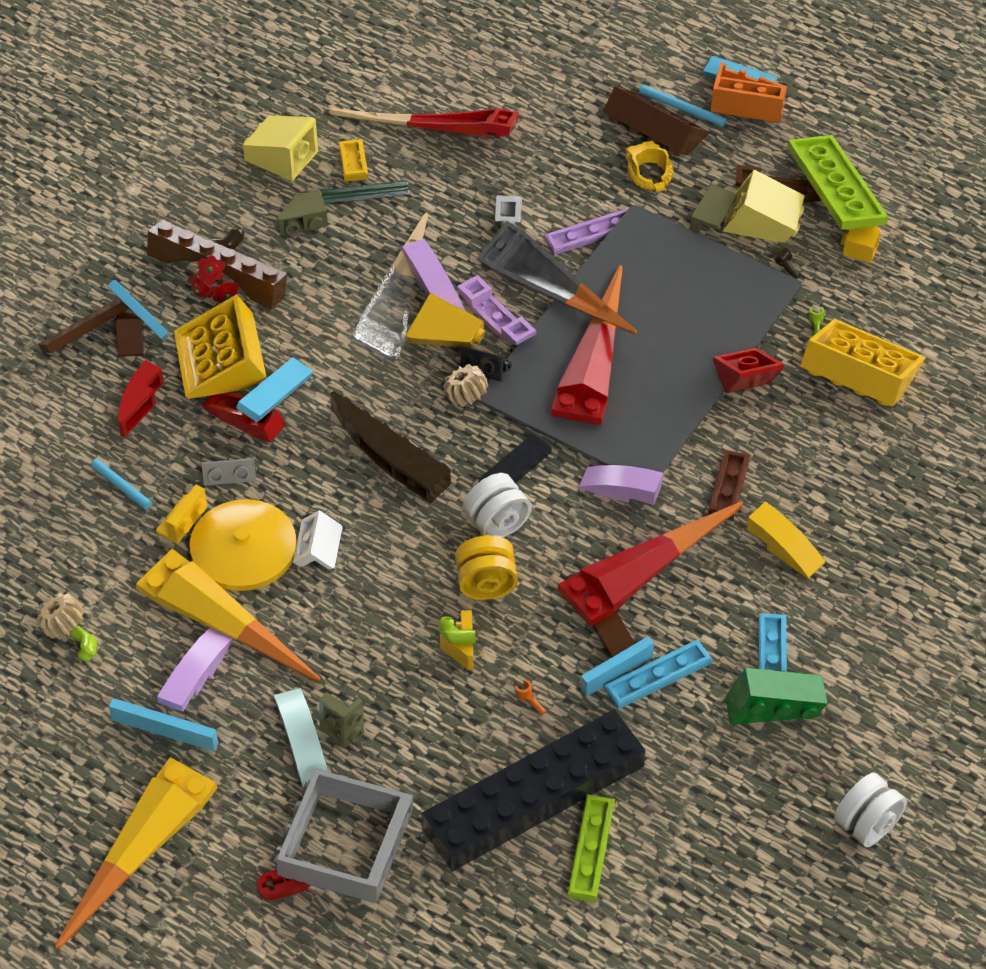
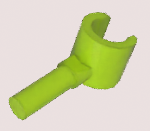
(816, 319)

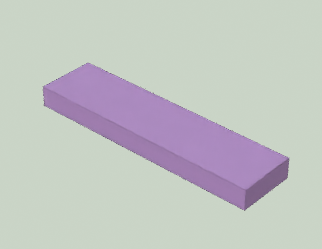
(582, 233)

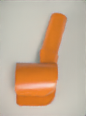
(527, 695)

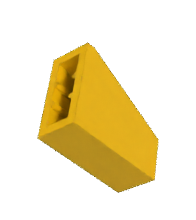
(445, 325)

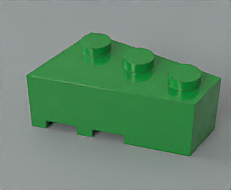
(775, 696)

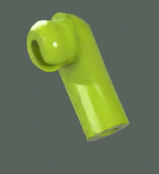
(453, 634)

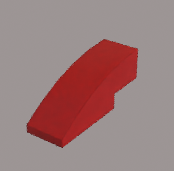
(139, 396)
(224, 407)

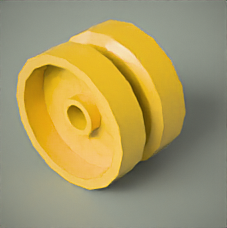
(486, 567)

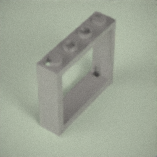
(355, 792)

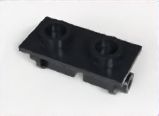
(491, 365)

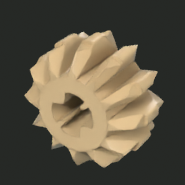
(465, 385)
(60, 616)

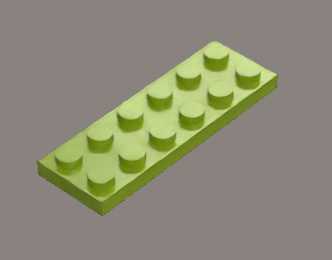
(837, 182)

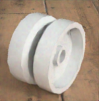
(497, 506)
(870, 809)

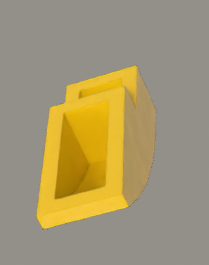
(784, 540)

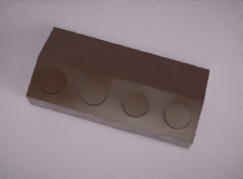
(654, 121)

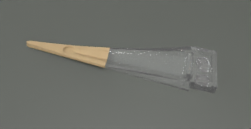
(385, 318)

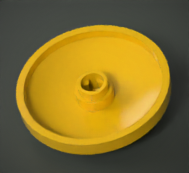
(243, 544)

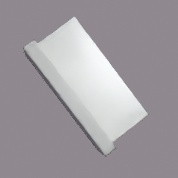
(318, 540)

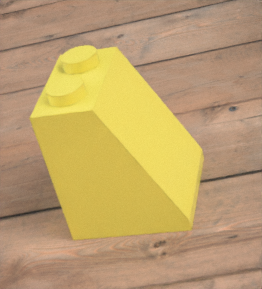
(282, 145)
(765, 209)

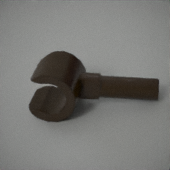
(783, 258)

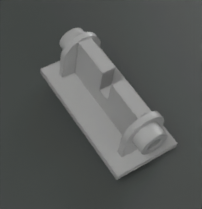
(229, 471)

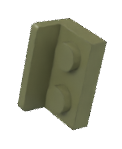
(339, 721)

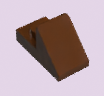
(130, 335)

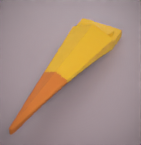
(191, 592)
(162, 811)

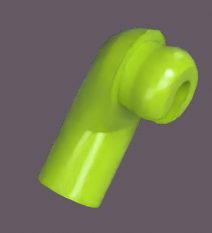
(87, 644)

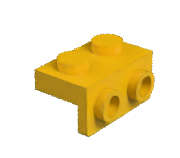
(183, 515)

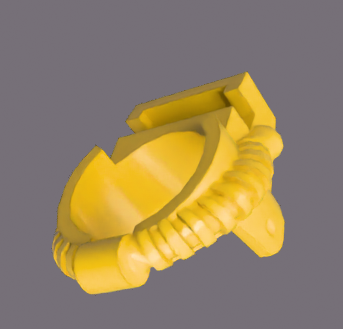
(648, 153)

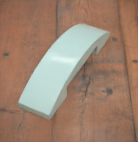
(300, 733)

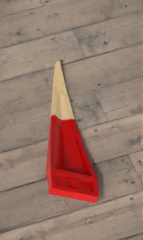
(471, 123)

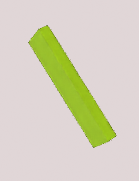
(591, 848)

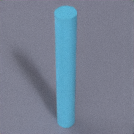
(121, 484)

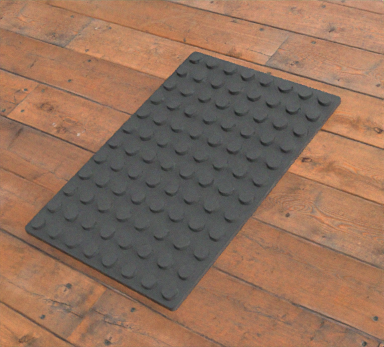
(687, 306)

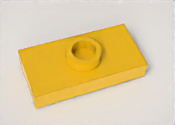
(353, 160)

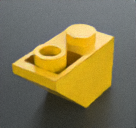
(861, 243)

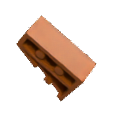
(746, 96)

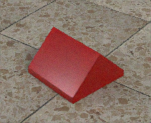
(746, 369)

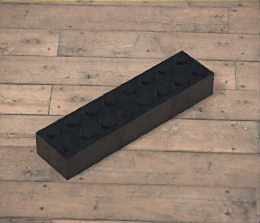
(532, 790)

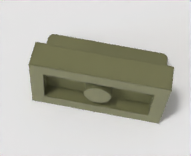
(712, 208)

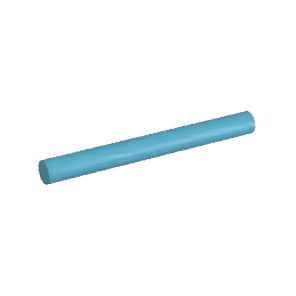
(682, 105)

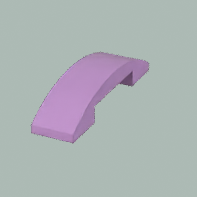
(494, 315)

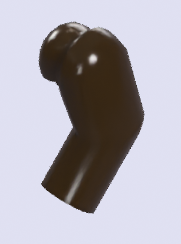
(232, 238)

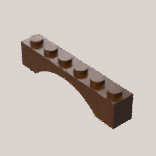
(259, 281)

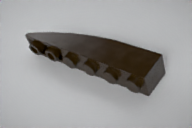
(392, 451)

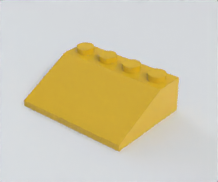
(220, 350)
(861, 362)

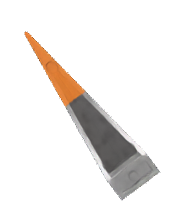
(525, 262)

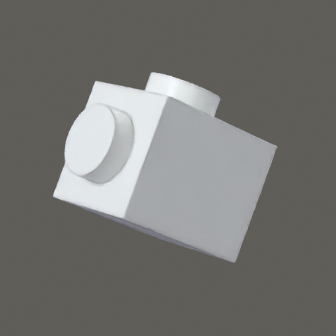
(508, 209)

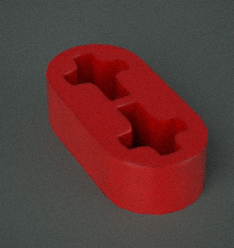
(283, 886)

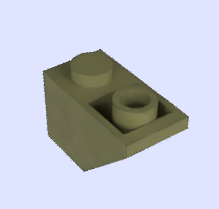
(303, 213)

